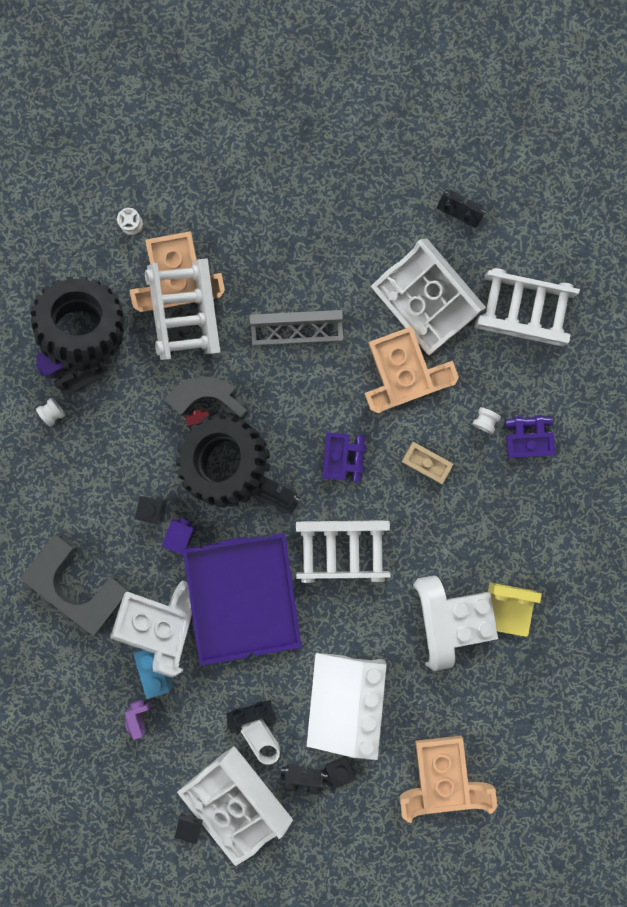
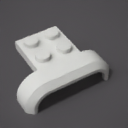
(453, 621)
(156, 627)

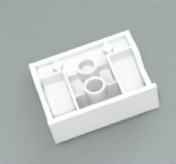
(428, 296)
(346, 705)
(235, 806)

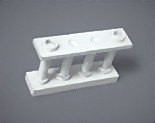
(202, 295)
(511, 325)
(330, 530)

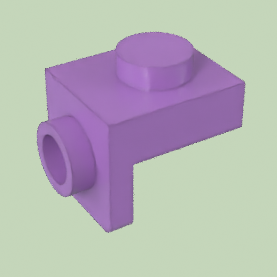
(134, 722)

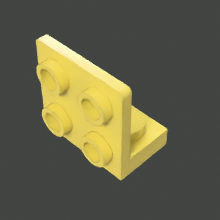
(513, 608)

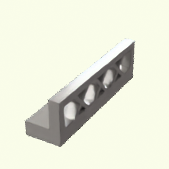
(294, 319)

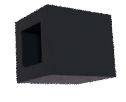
(150, 510)

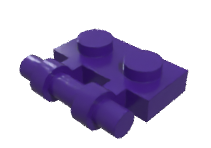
(529, 444)
(336, 456)

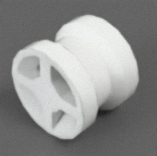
(130, 216)
(50, 412)
(486, 420)

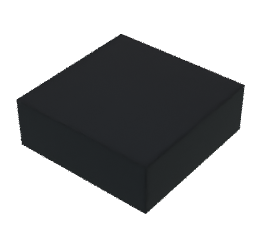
(188, 828)

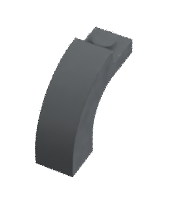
(194, 390)

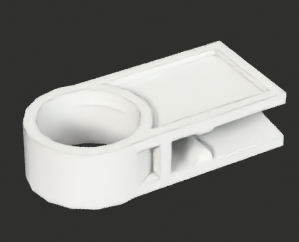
(258, 736)

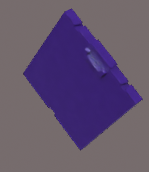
(241, 598)

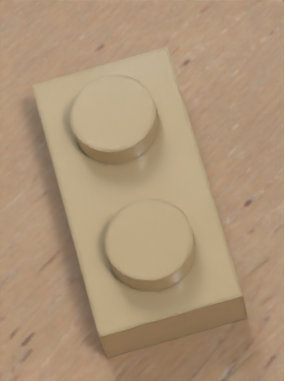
(427, 463)

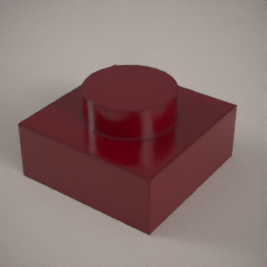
(196, 417)

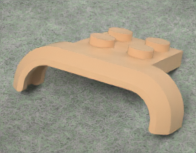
(172, 253)
(405, 371)
(445, 781)

